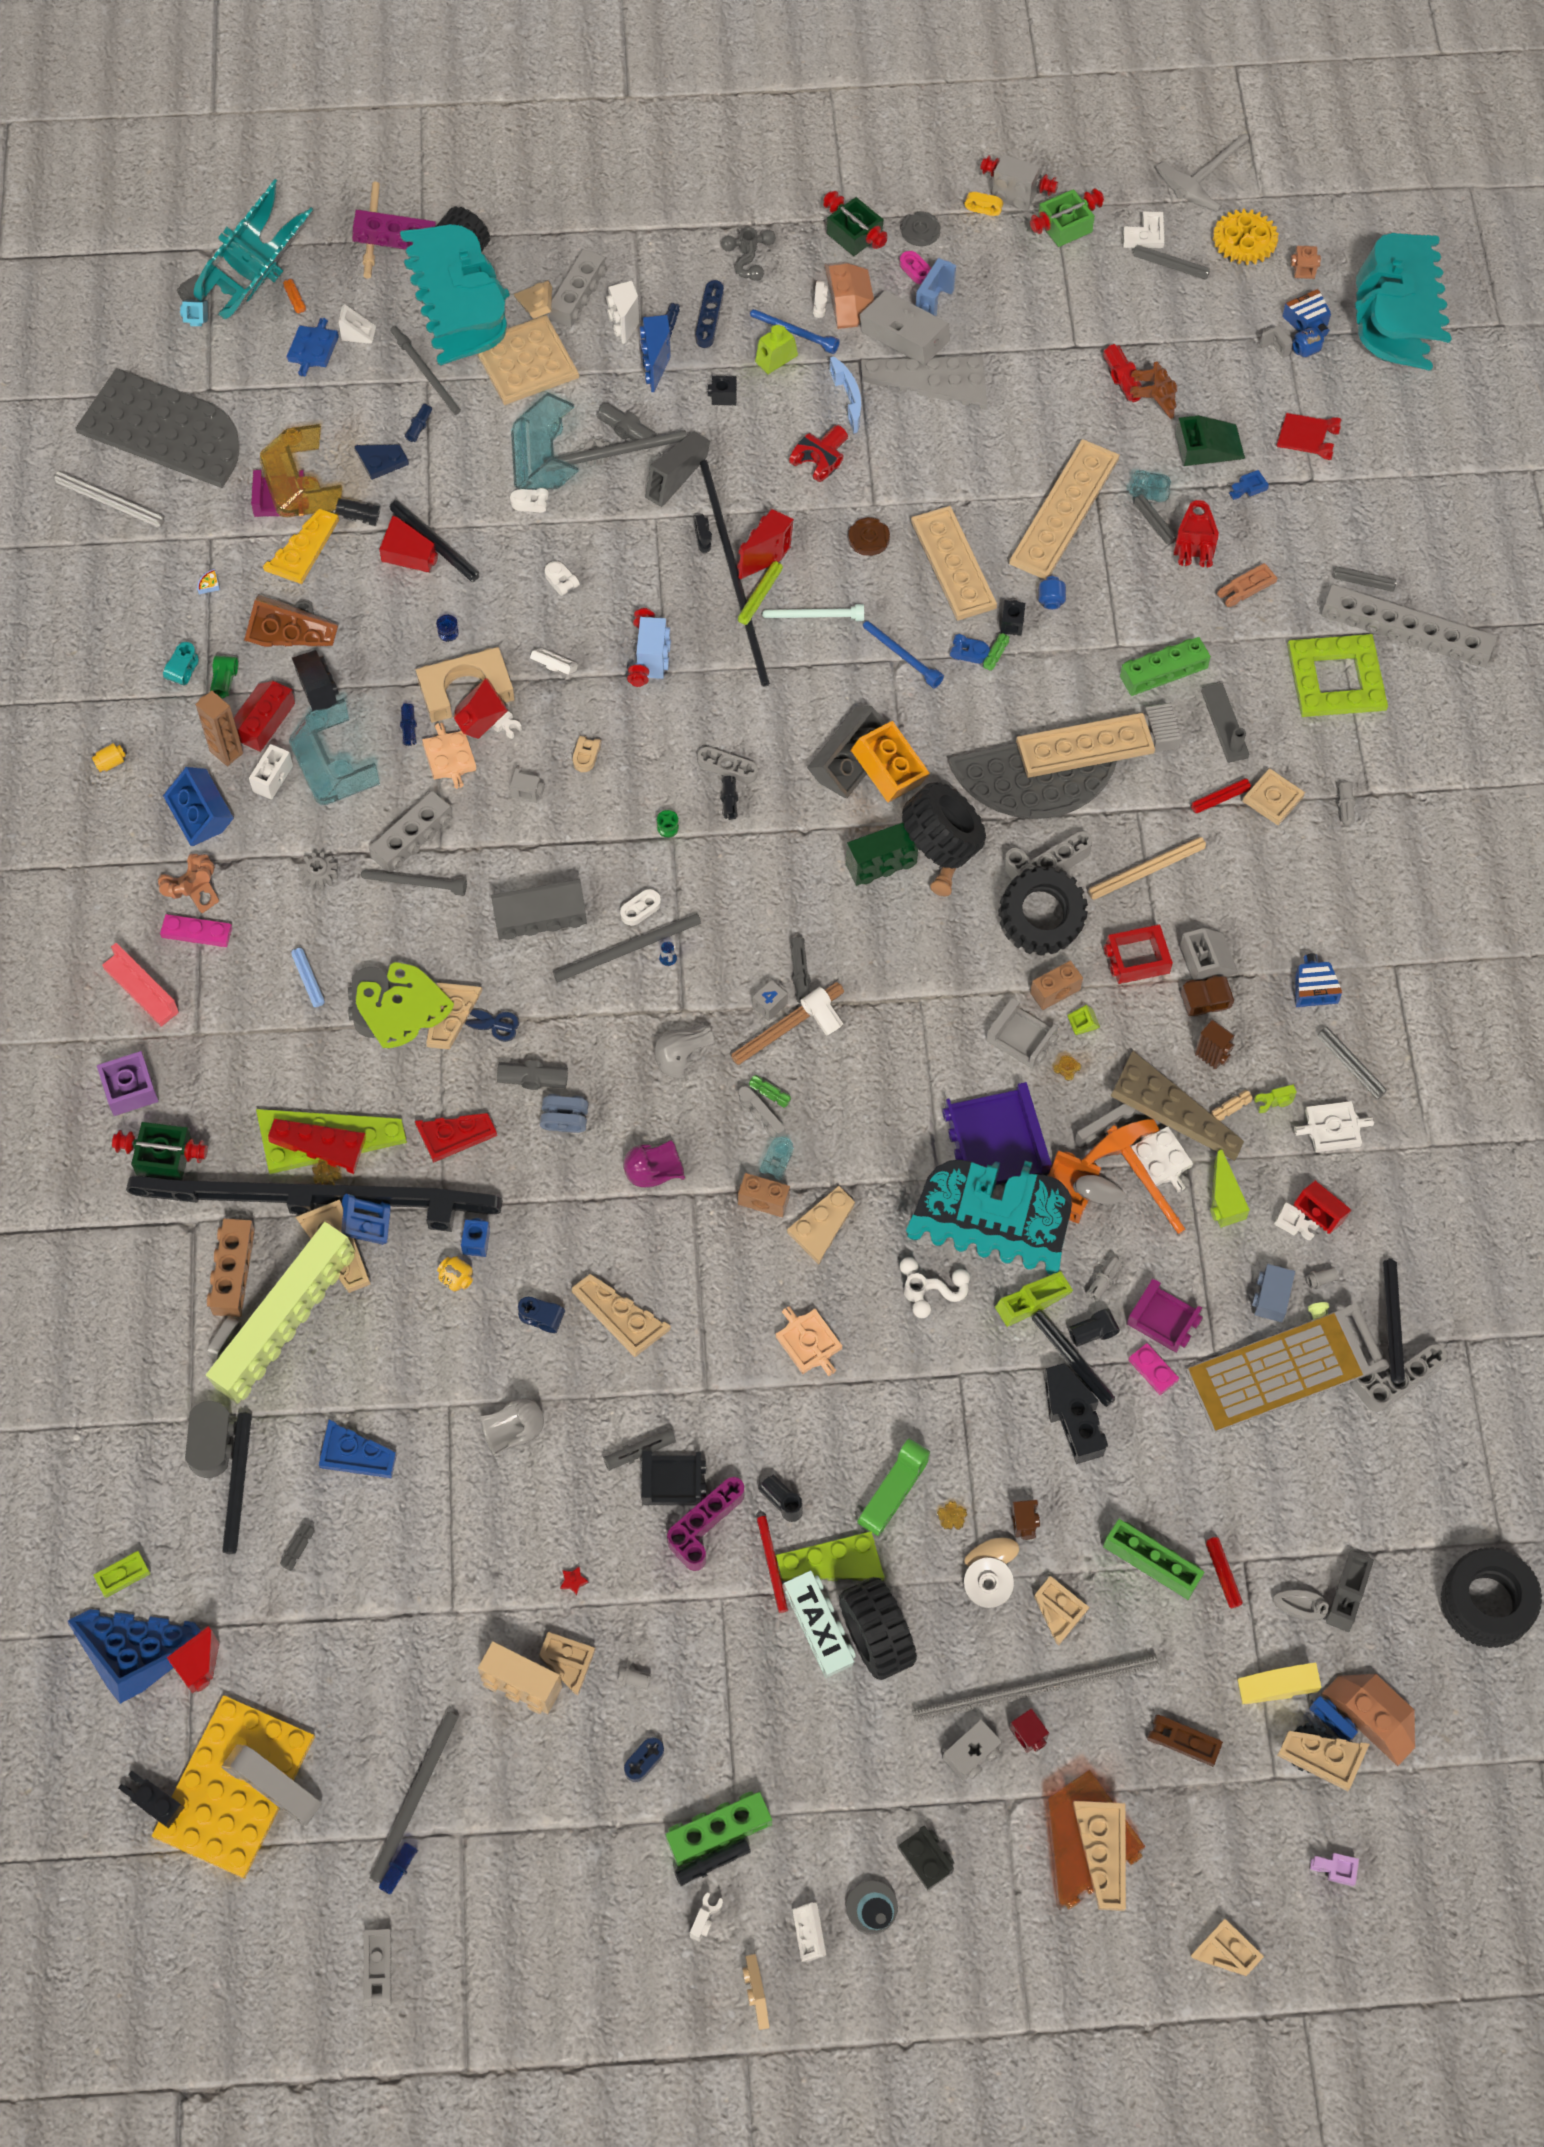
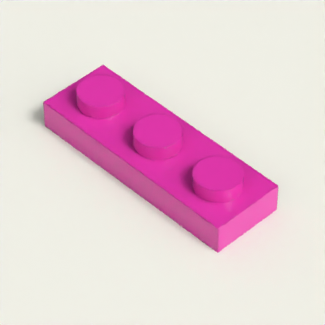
(196, 930)

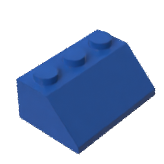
(197, 805)

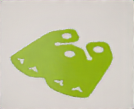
(411, 1014)

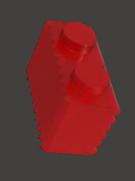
(1322, 1207)

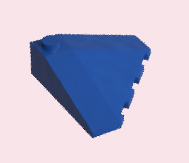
(129, 1651)

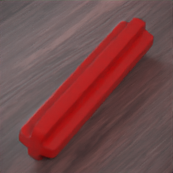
(1220, 795)
(1224, 1572)

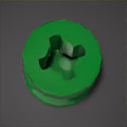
(665, 818)

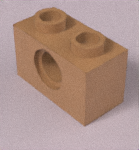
(1056, 985)
(764, 1195)

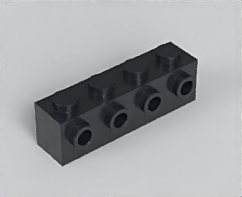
(316, 680)

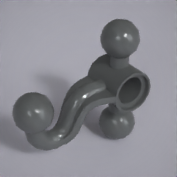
(748, 245)

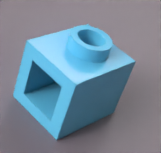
(194, 312)

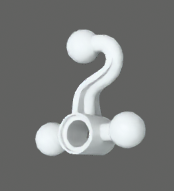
(921, 1307)

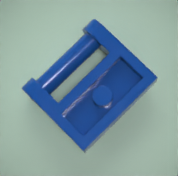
(365, 1226)

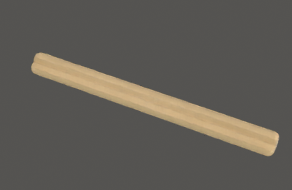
(1146, 868)

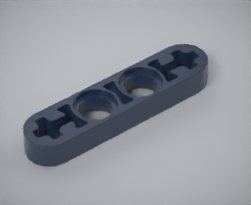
(707, 313)

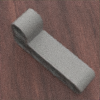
(1075, 848)
(1388, 1391)
(272, 1783)

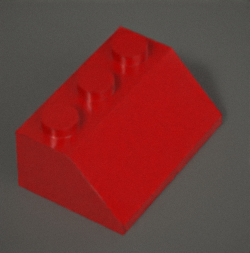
(263, 714)

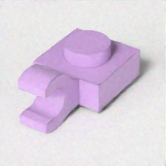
(1340, 1868)

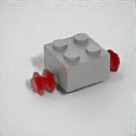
(1017, 180)

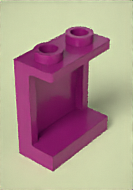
(261, 498)
(1164, 1317)

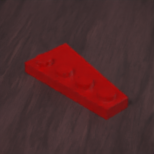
(330, 1144)

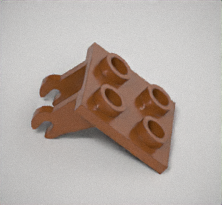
(1162, 391)

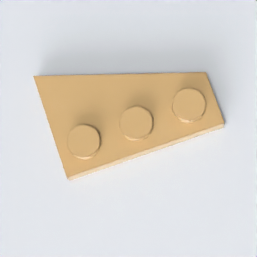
(1324, 1757)

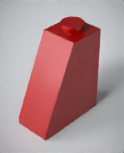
(407, 547)

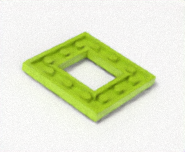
(1360, 647)

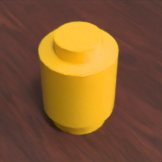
(108, 757)

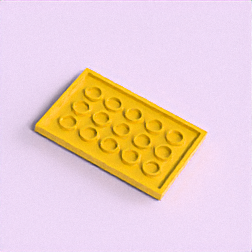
(225, 1815)

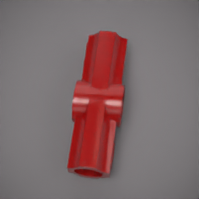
(1121, 370)

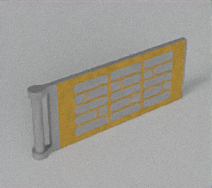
(1284, 1369)

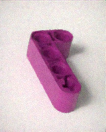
(709, 1518)

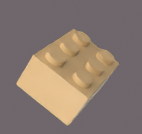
(519, 1678)

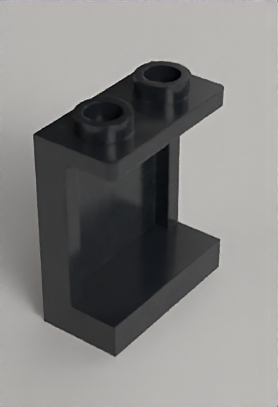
(672, 1479)

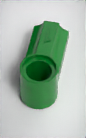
(223, 671)

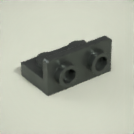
(926, 1857)

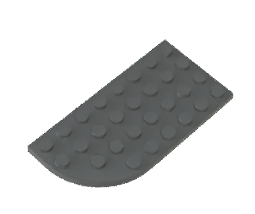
(163, 427)

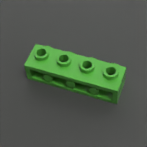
(1164, 666)
(1153, 1559)

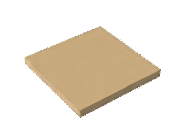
(528, 361)

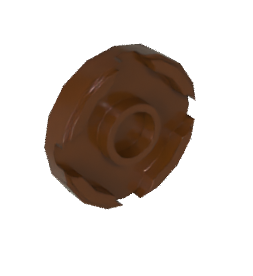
(869, 536)

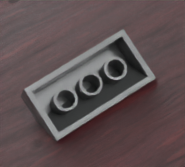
(835, 763)
(539, 909)

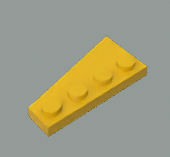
(303, 549)

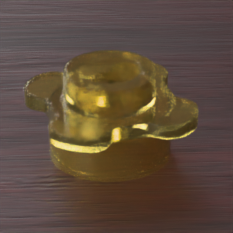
(1070, 1062)

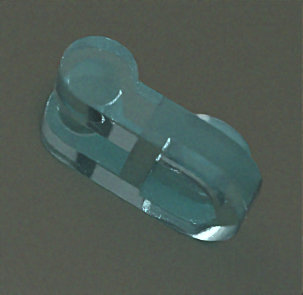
(779, 1150)

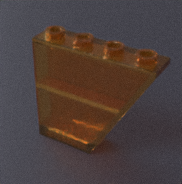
(1067, 1851)

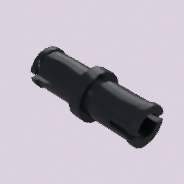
(729, 798)

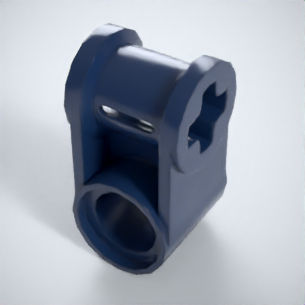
(544, 1314)

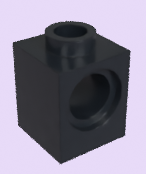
(723, 390)
(1013, 625)

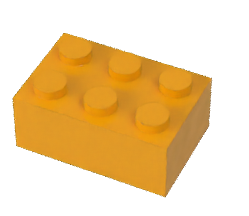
(890, 761)

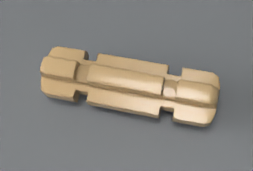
(1232, 1105)

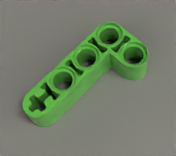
(895, 1487)

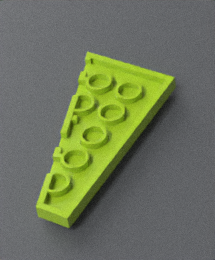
(379, 1134)

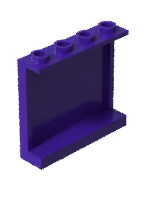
(999, 1130)

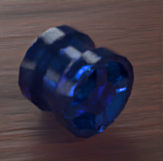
(451, 632)

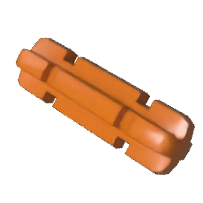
(294, 296)

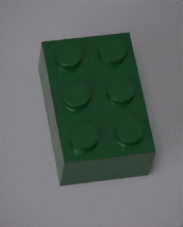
(880, 854)

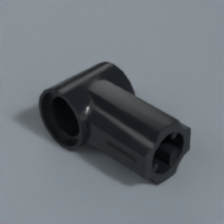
(1100, 1325)
(781, 1497)

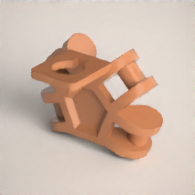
(192, 882)

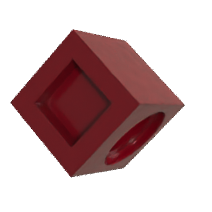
(1029, 1731)

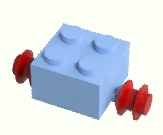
(651, 648)

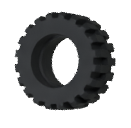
(943, 825)
(1058, 886)
(878, 1628)

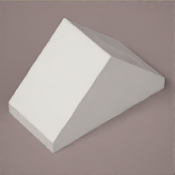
(355, 327)

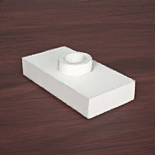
(553, 661)
(809, 1932)

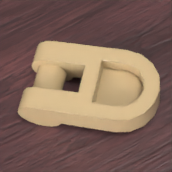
(585, 759)

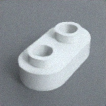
(639, 907)

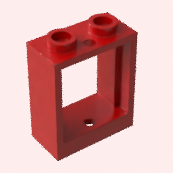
(1160, 967)

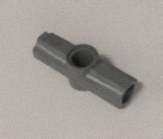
(624, 424)
(532, 1075)

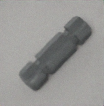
(297, 1546)

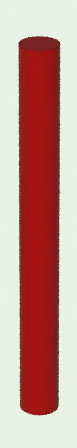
(772, 1564)

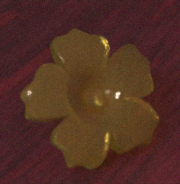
(952, 1516)

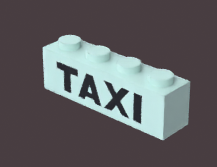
(818, 1624)

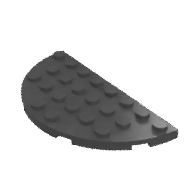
(1000, 782)

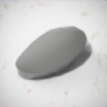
(1098, 1190)
(1302, 1604)

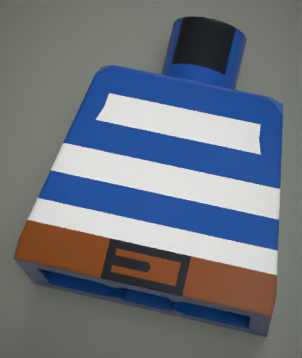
(1308, 312)
(1316, 983)

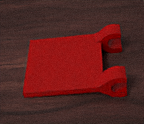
(1308, 434)

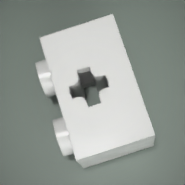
(271, 771)

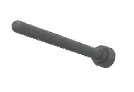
(456, 885)

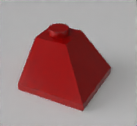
(479, 710)
(196, 1660)

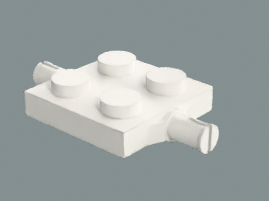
(1333, 1126)
(1163, 1158)

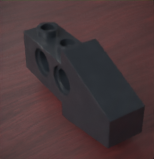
(1067, 1392)

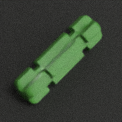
(996, 651)
(770, 1091)

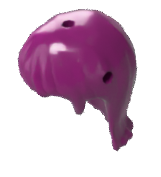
(653, 1166)

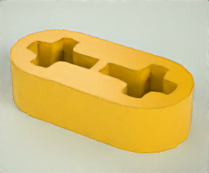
(983, 203)

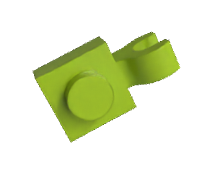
(1278, 1097)

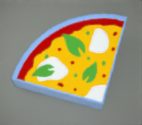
(208, 582)

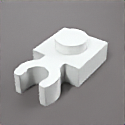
(507, 724)
(1293, 1220)

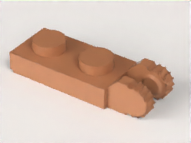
(1248, 584)

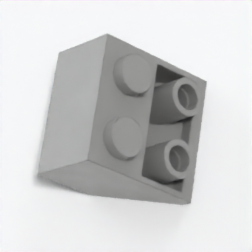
(1207, 954)

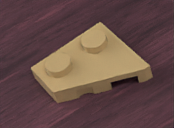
(1228, 1950)
(756, 1993)

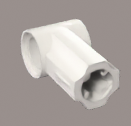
(818, 1005)

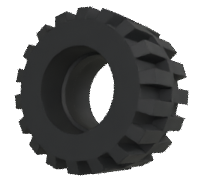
(469, 220)

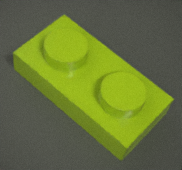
(121, 1574)

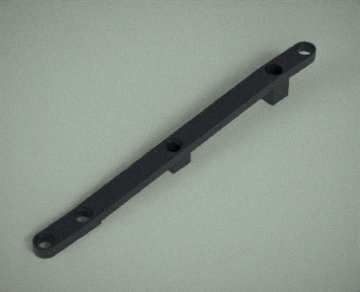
(303, 1197)

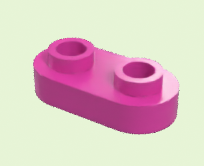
(914, 266)

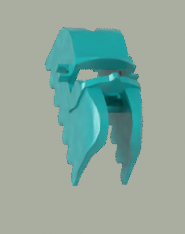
(457, 291)
(1400, 299)

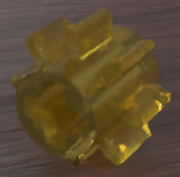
(320, 1175)

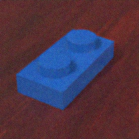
(1327, 1713)

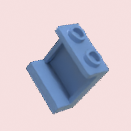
(939, 279)

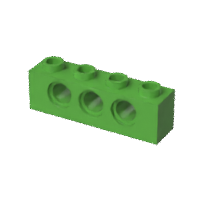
(686, 1852)

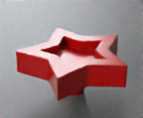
(573, 1580)

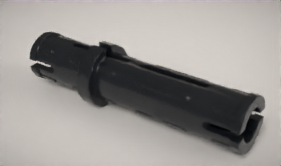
(715, 1860)

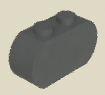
(366, 974)
(209, 1439)

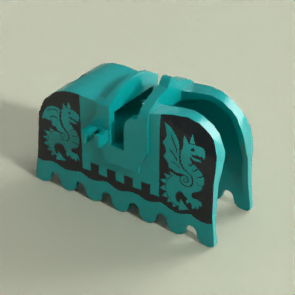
(1025, 1223)

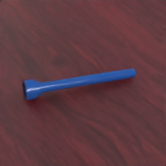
(830, 343)
(932, 677)

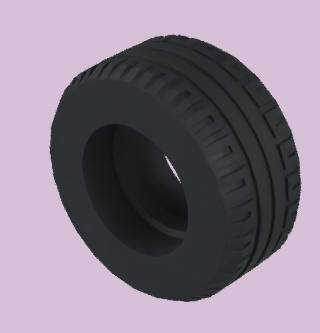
(1508, 1571)

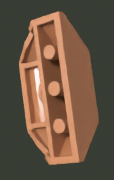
(849, 292)
(1375, 1712)

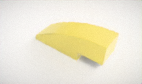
(1279, 1684)

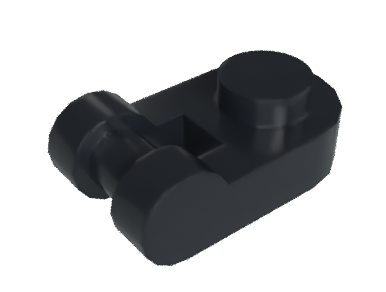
(702, 533)

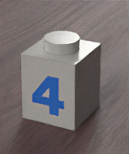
(770, 1000)

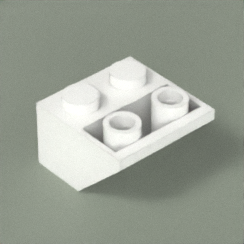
(623, 309)

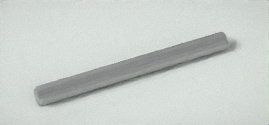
(109, 499)

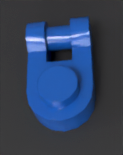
(976, 651)

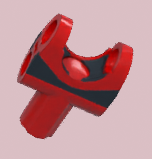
(821, 452)

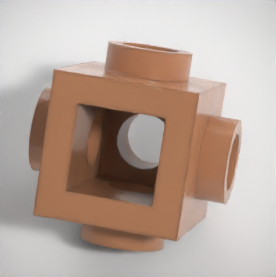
(1305, 262)

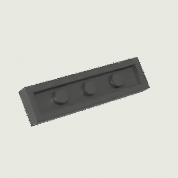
(1225, 723)

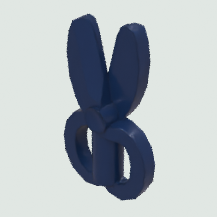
(488, 1022)

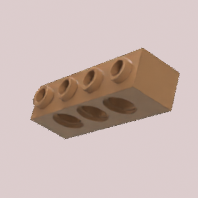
(219, 728)
(231, 1302)

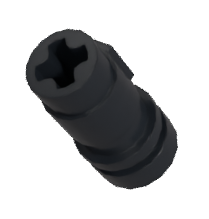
(355, 511)

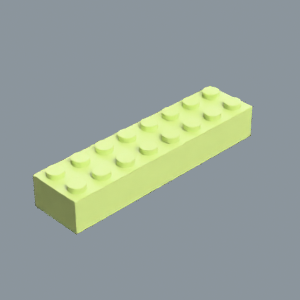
(281, 1313)

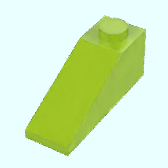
(1227, 1199)

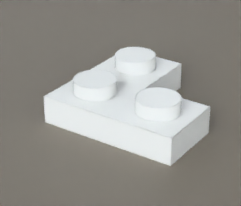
(1149, 235)

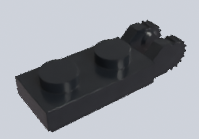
(153, 1800)

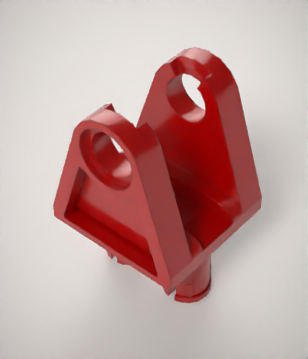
(1197, 536)

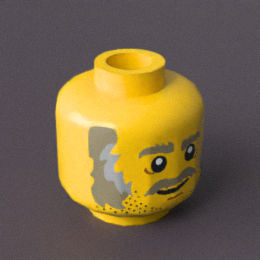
(455, 1273)

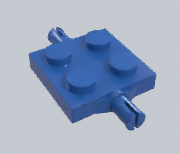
(312, 346)

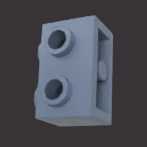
(1274, 1292)

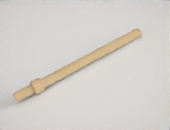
(368, 257)

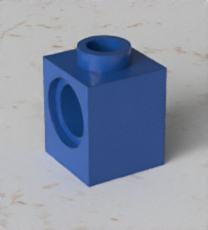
(478, 1246)

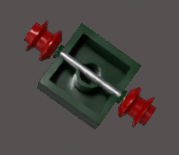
(853, 224)
(160, 1150)

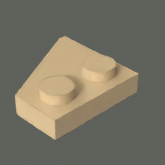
(536, 299)
(1059, 1608)
(567, 1659)

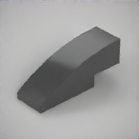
(1349, 1591)

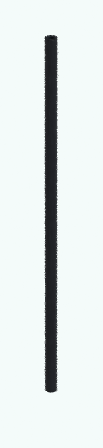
(733, 571)

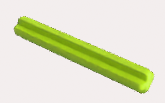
(760, 593)

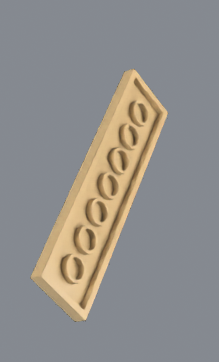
(1064, 509)

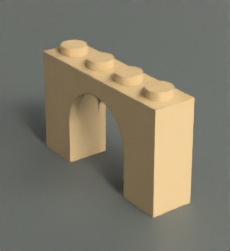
(436, 678)

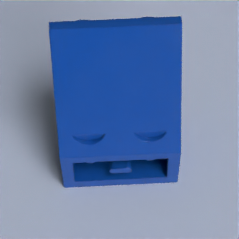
(655, 347)

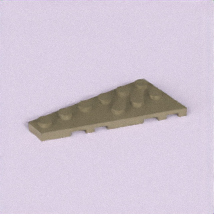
(1162, 1100)

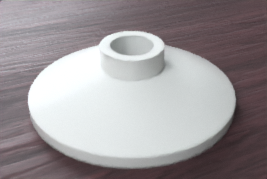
(992, 1570)

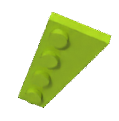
(834, 1560)

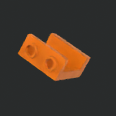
(1068, 1170)

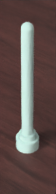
(855, 612)

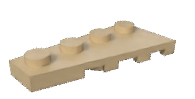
(351, 1276)
(627, 1322)
(1104, 1846)

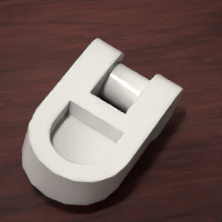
(820, 299)
(522, 500)
(556, 573)

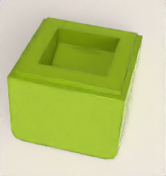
(1083, 1020)

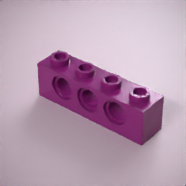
(385, 228)

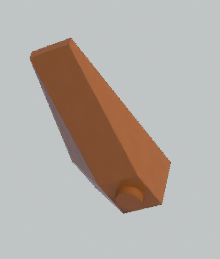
(284, 625)

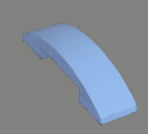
(842, 376)

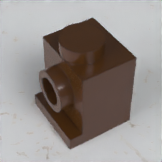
(1024, 1519)

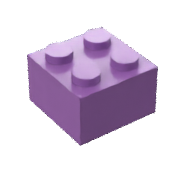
(127, 1083)

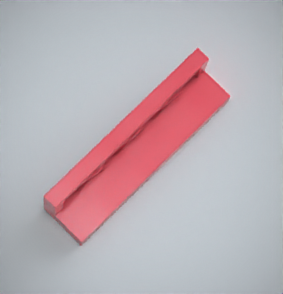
(140, 986)

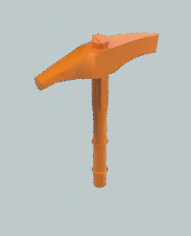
(1119, 1142)

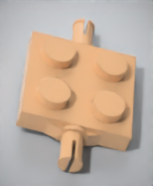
(449, 755)
(808, 1341)

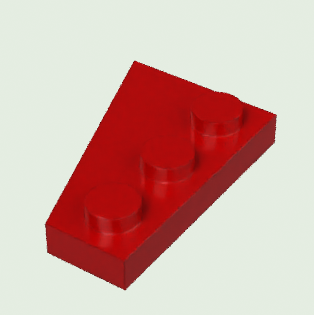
(452, 1136)

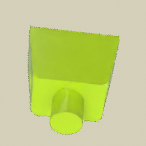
(775, 349)

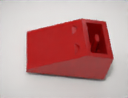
(766, 543)

